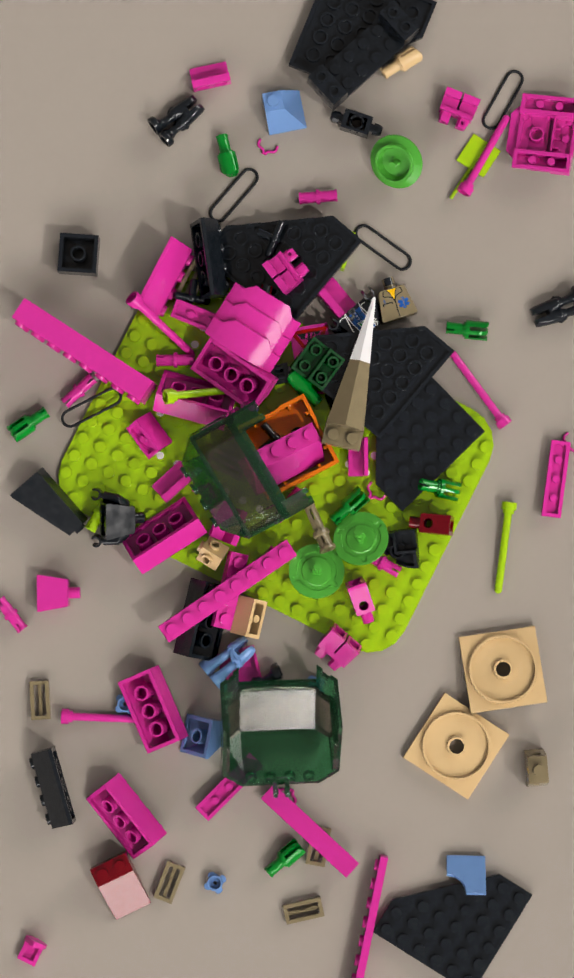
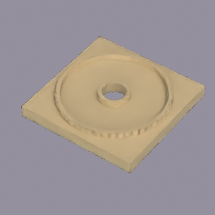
(485, 686)
(432, 746)

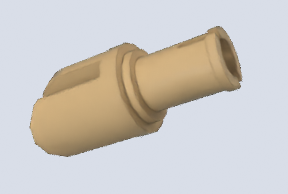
(402, 62)

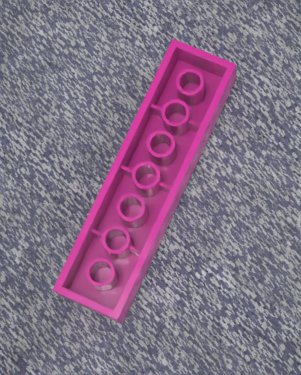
(80, 349)

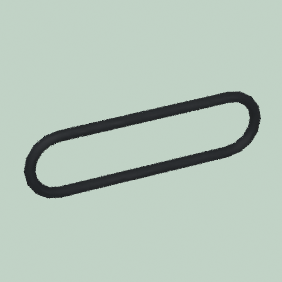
(494, 98)
(237, 203)
(391, 243)
(93, 415)

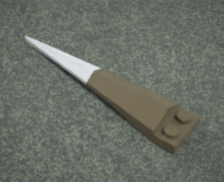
(347, 416)

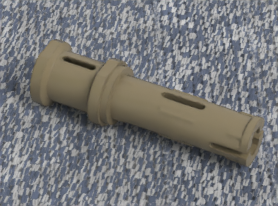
(320, 532)

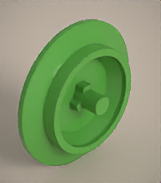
(396, 161)
(361, 538)
(316, 573)

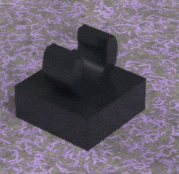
(281, 371)

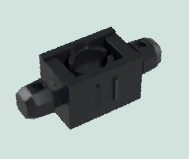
(336, 117)

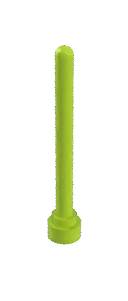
(171, 396)
(508, 510)

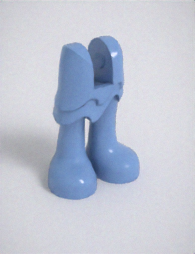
(237, 660)

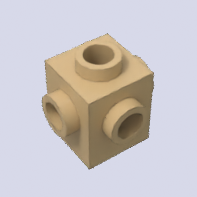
(211, 552)

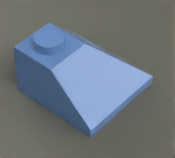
(283, 111)
(203, 736)

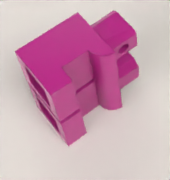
(449, 108)
(284, 272)
(338, 647)

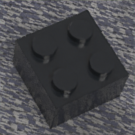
(78, 254)

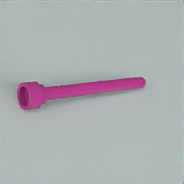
(466, 186)
(135, 301)
(500, 418)
(68, 716)

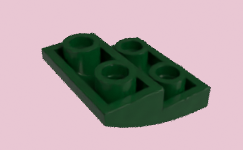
(317, 363)

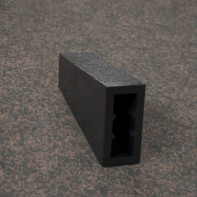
(50, 502)

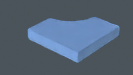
(469, 871)

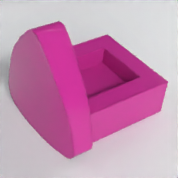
(31, 950)

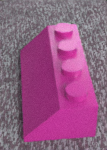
(166, 275)
(233, 374)
(197, 409)
(293, 453)
(164, 535)
(153, 709)
(126, 816)

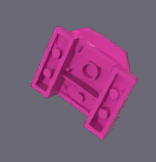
(542, 134)
(253, 326)

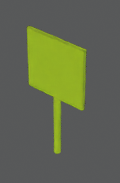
(470, 156)

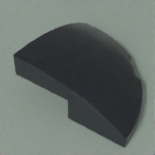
(404, 547)

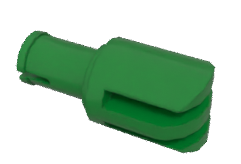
(227, 157)
(470, 329)
(302, 386)
(26, 424)
(438, 488)
(350, 505)
(285, 857)

